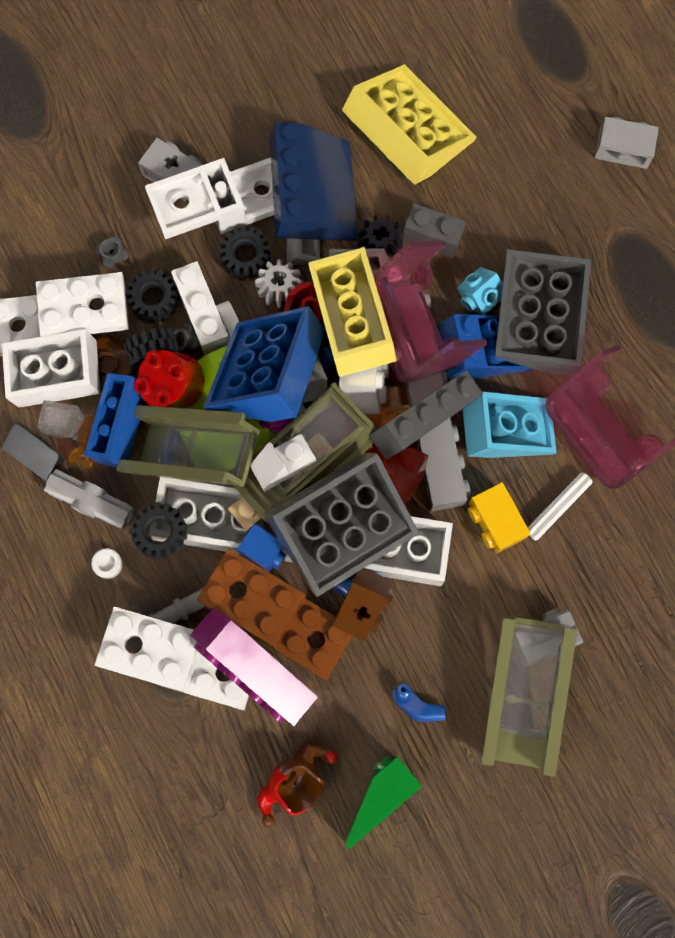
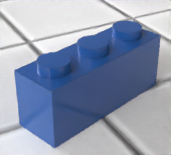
(114, 422)

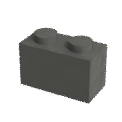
(432, 225)

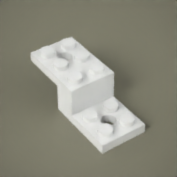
(212, 197)
(64, 307)
(164, 659)

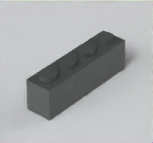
(426, 415)

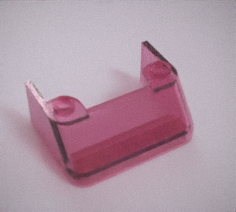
(409, 319)
(595, 430)

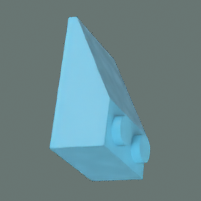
(508, 426)

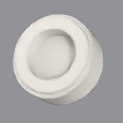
(106, 563)

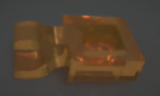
(395, 405)
(84, 433)

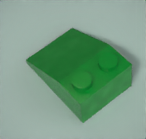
(383, 794)

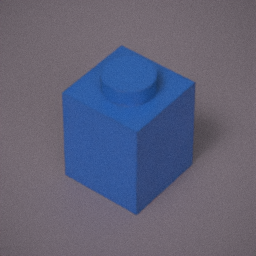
(262, 549)

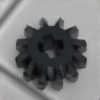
(381, 228)

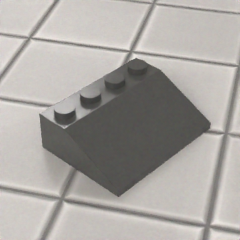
(543, 311)
(342, 523)

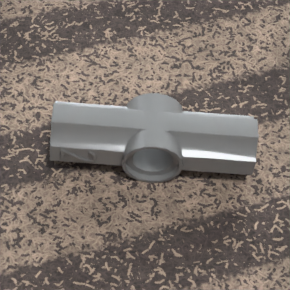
(89, 499)

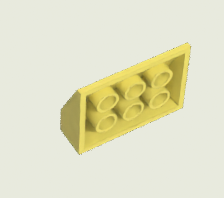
(407, 122)

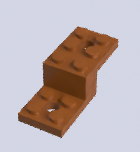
(275, 614)

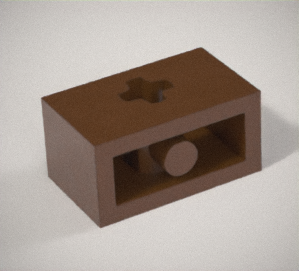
(363, 603)

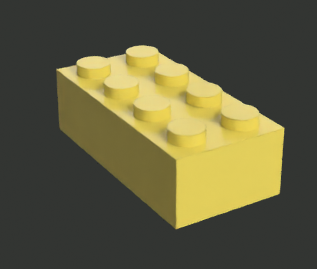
(352, 312)

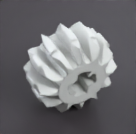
(273, 274)

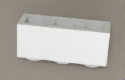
(200, 308)

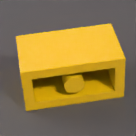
(498, 518)

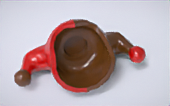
(294, 783)

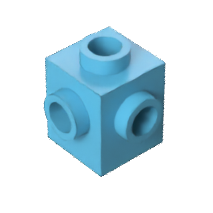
(481, 291)

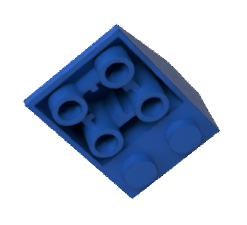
(483, 362)

